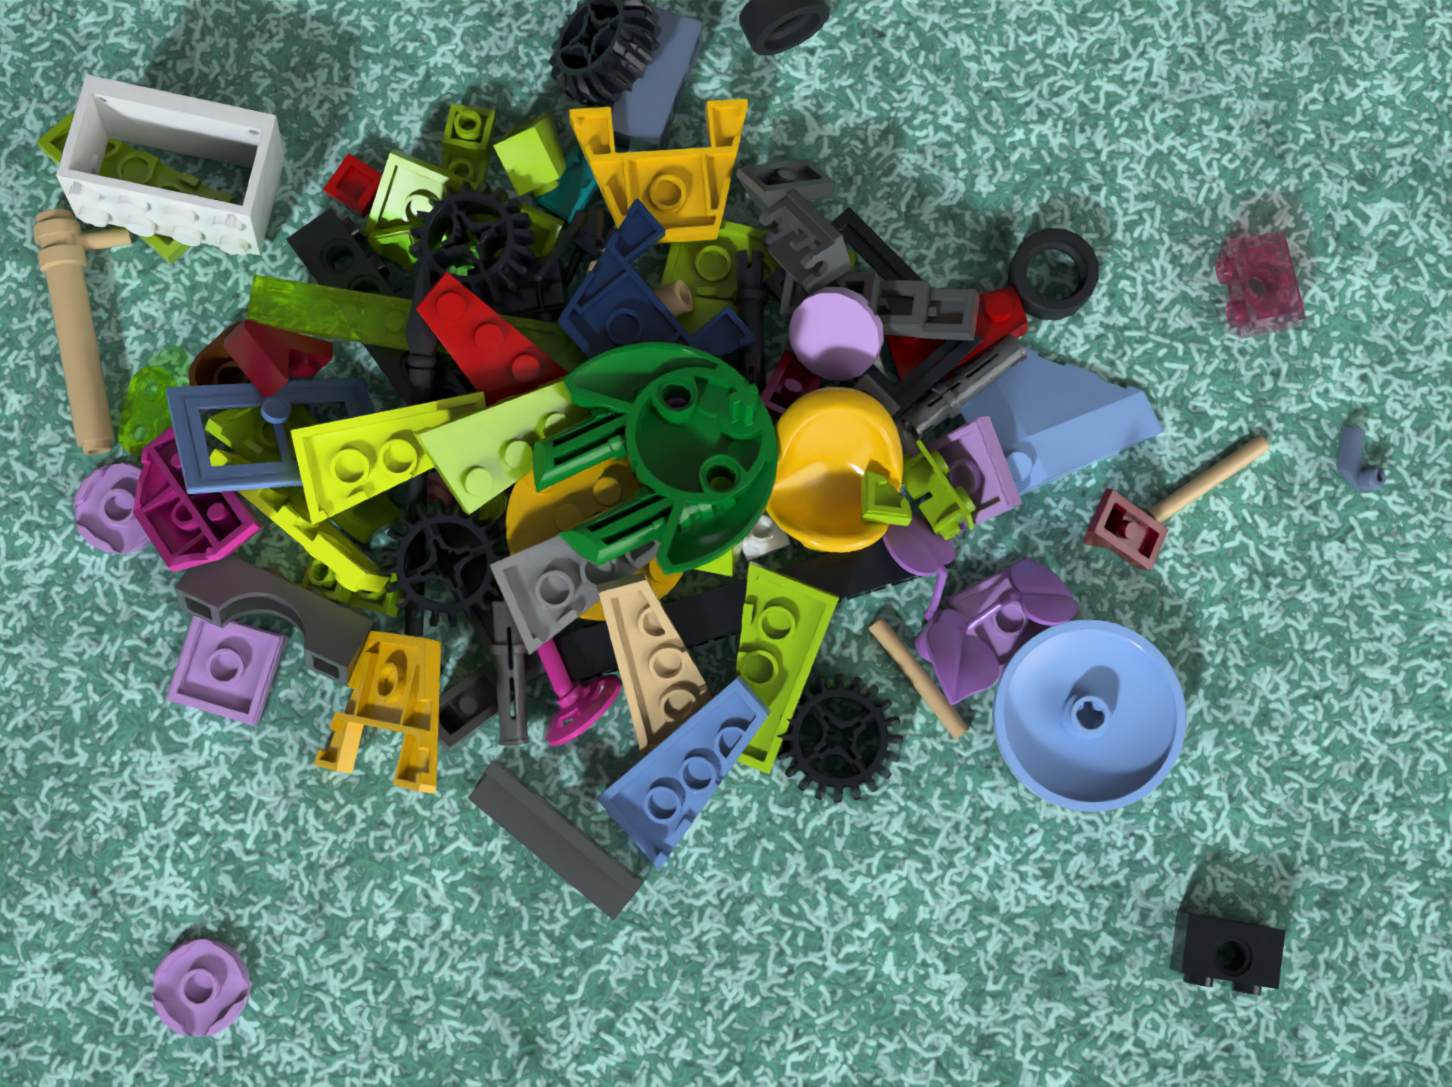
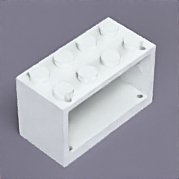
(180, 126)

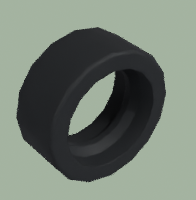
(781, 24)
(1077, 250)

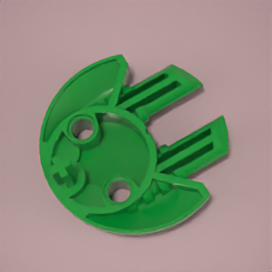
(668, 451)

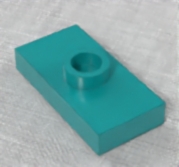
(575, 189)

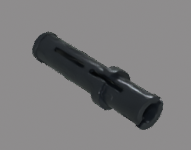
(750, 304)

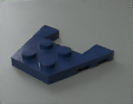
(620, 309)

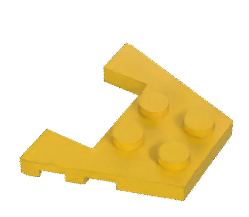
(677, 186)
(395, 691)

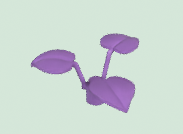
(961, 660)

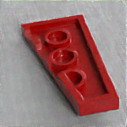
(484, 343)

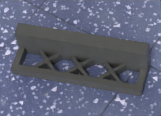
(555, 839)

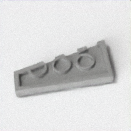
(555, 585)

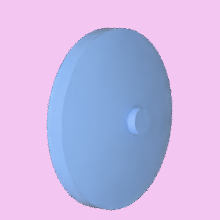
(1089, 716)

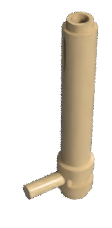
(64, 262)

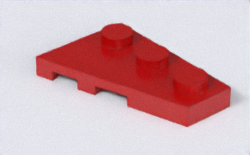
(998, 316)

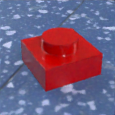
(354, 185)

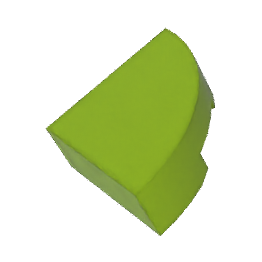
(394, 245)
(882, 501)

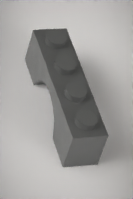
(236, 588)

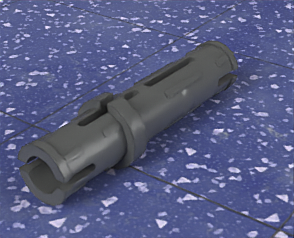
(950, 397)
(512, 728)

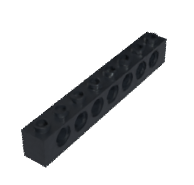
(319, 247)

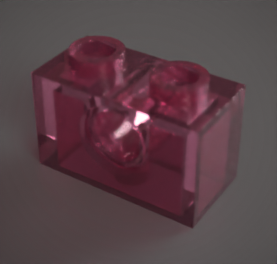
(1270, 263)

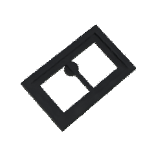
(890, 267)

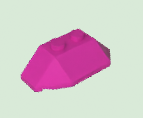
(187, 526)

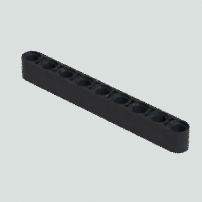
(720, 610)

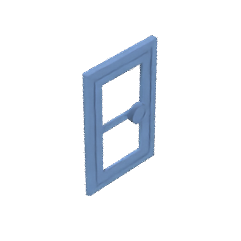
(195, 462)

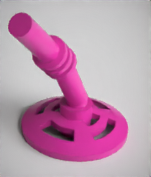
(578, 702)

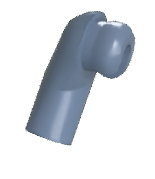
(1353, 466)

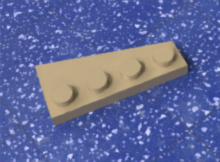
(652, 660)

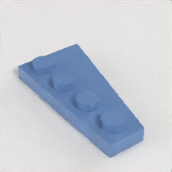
(678, 776)

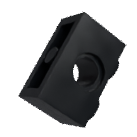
(1256, 949)

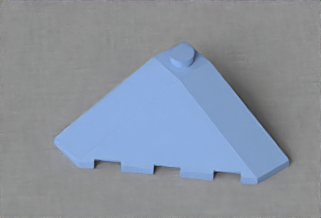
(1059, 419)

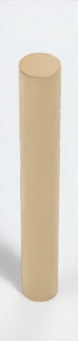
(1209, 479)
(919, 678)

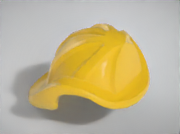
(822, 455)

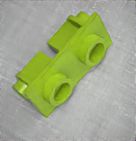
(947, 505)

